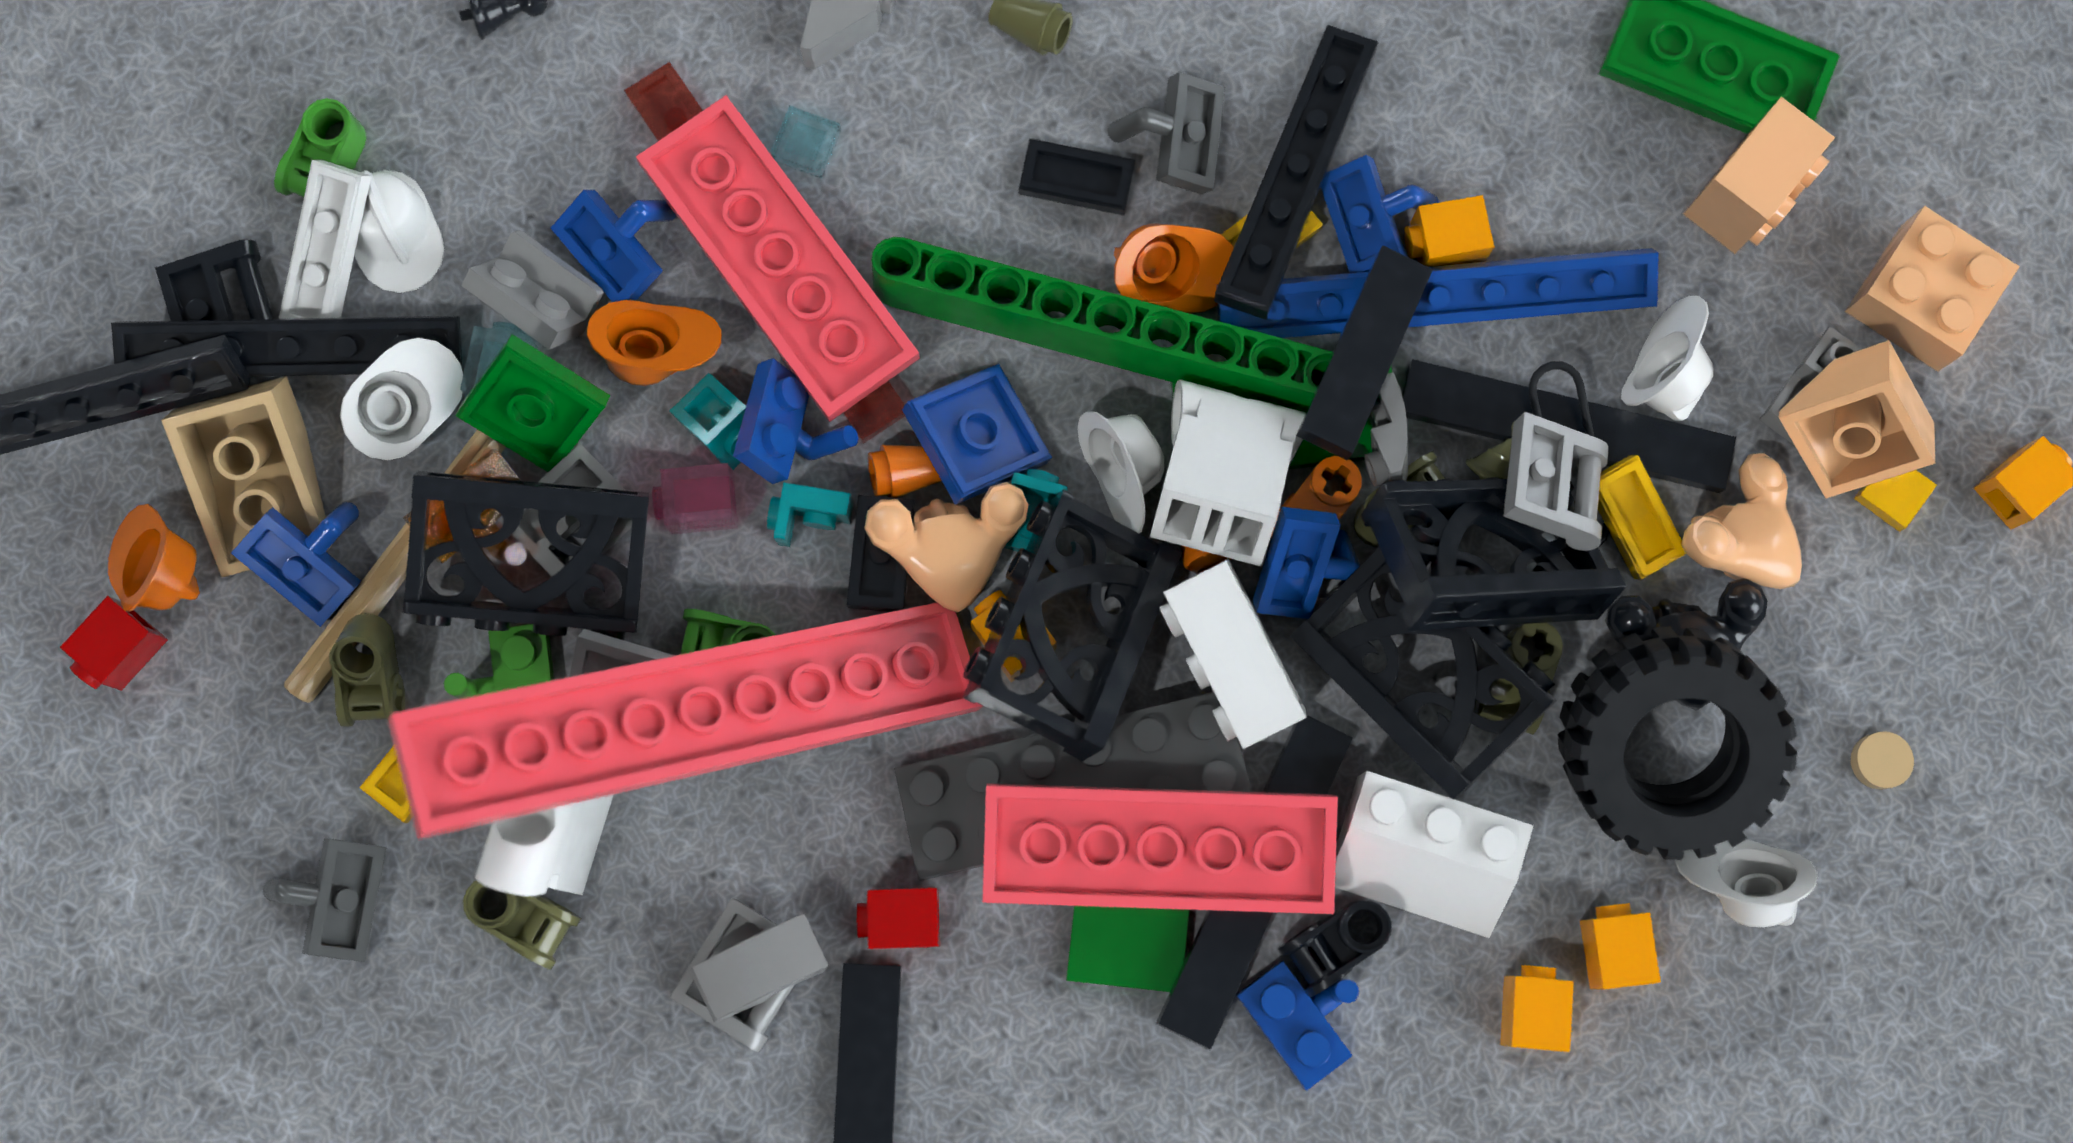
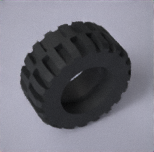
(1720, 798)

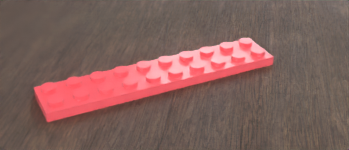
(677, 717)

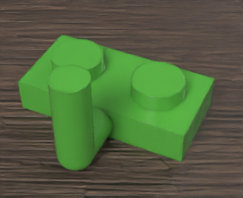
(517, 661)

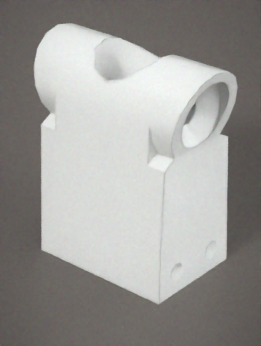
(1225, 472)
(544, 849)

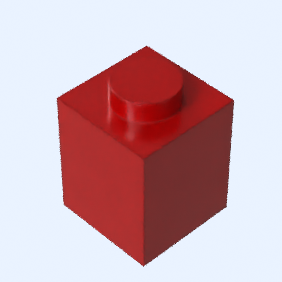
(112, 645)
(900, 918)

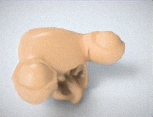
(1752, 537)
(945, 545)

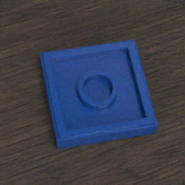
(976, 433)

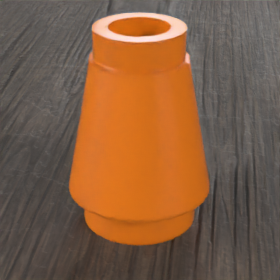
(900, 470)

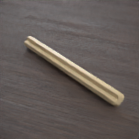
(373, 591)

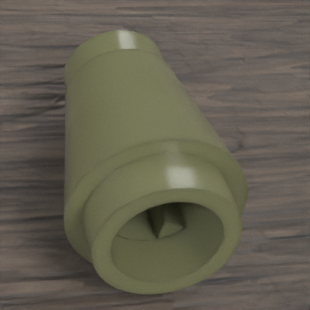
(1033, 22)

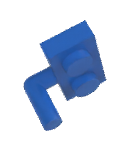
(1365, 213)
(608, 244)
(773, 425)
(1300, 560)
(299, 563)
(1298, 1023)

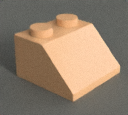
(1860, 422)

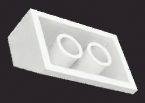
(1233, 655)
(1429, 854)

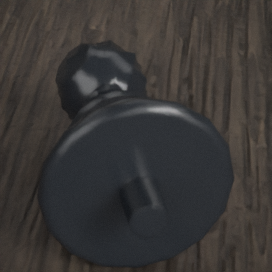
(492, 13)

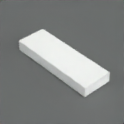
(325, 242)

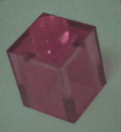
(696, 499)

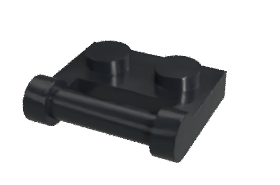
(196, 289)

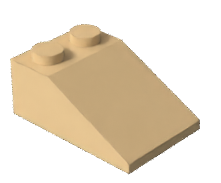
(241, 461)

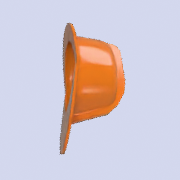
(1172, 266)
(652, 340)
(151, 563)

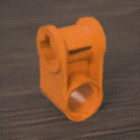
(1311, 493)

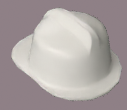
(398, 234)
(1672, 362)
(401, 398)
(1124, 462)
(1752, 881)

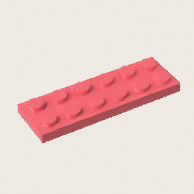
(778, 258)
(1160, 848)

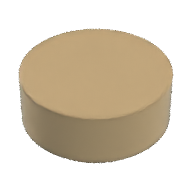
(1882, 760)

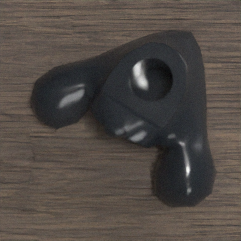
(1738, 616)

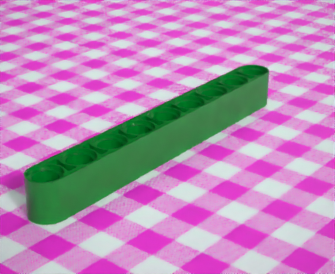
(1086, 311)

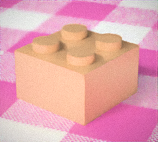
(1762, 177)
(1932, 289)

